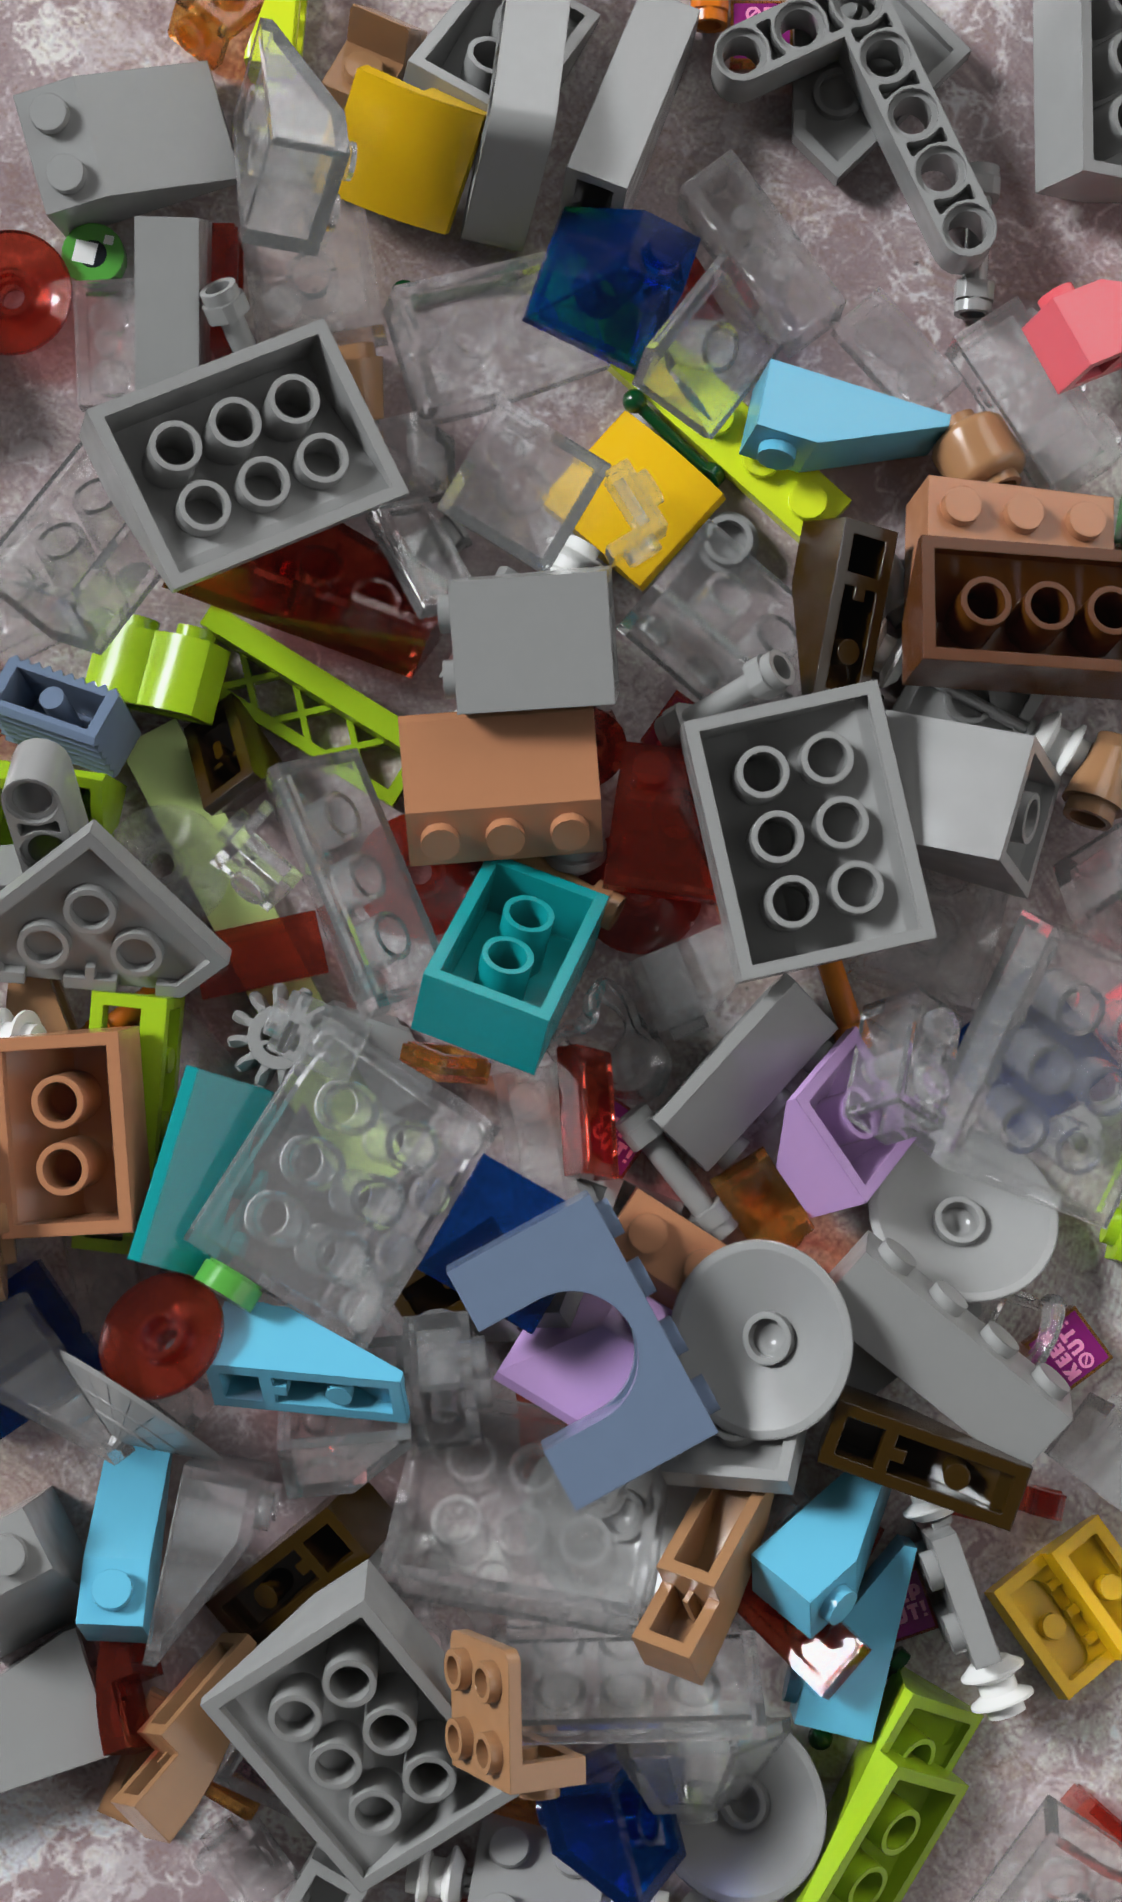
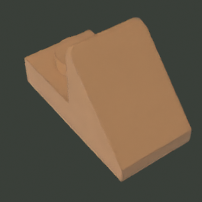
(372, 41)

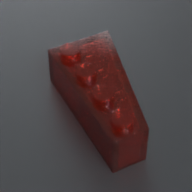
(331, 593)

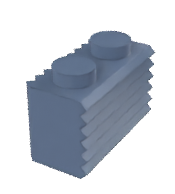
(76, 714)

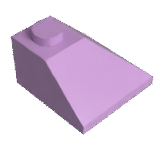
(824, 1154)
(574, 1367)

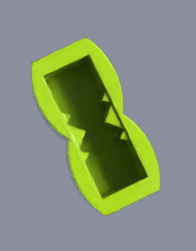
(163, 670)

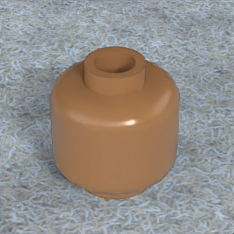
(979, 449)

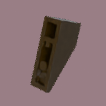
(840, 600)
(922, 1458)
(302, 1561)

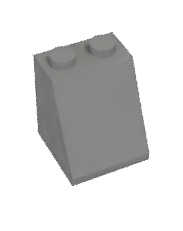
(530, 640)
(975, 799)
(37, 1570)

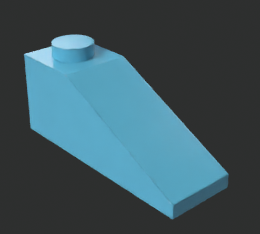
(821, 422)
(298, 1366)
(125, 1548)
(820, 1555)
(876, 1621)

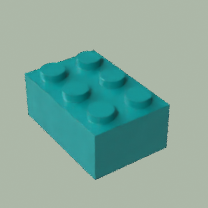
(509, 963)

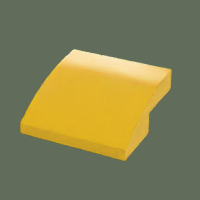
(410, 149)
(686, 493)
(1067, 1606)

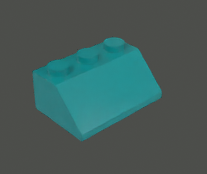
(200, 1142)

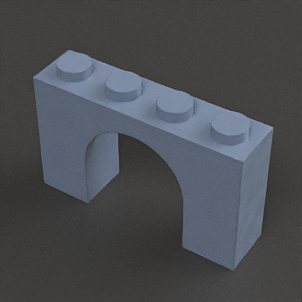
(658, 1406)

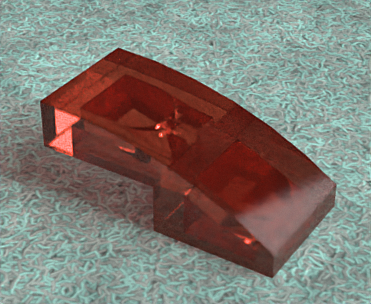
(121, 1696)

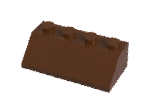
(1014, 618)

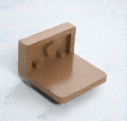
(487, 1723)

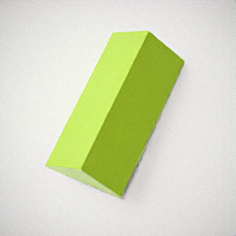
(893, 1796)

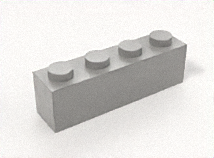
(948, 1353)

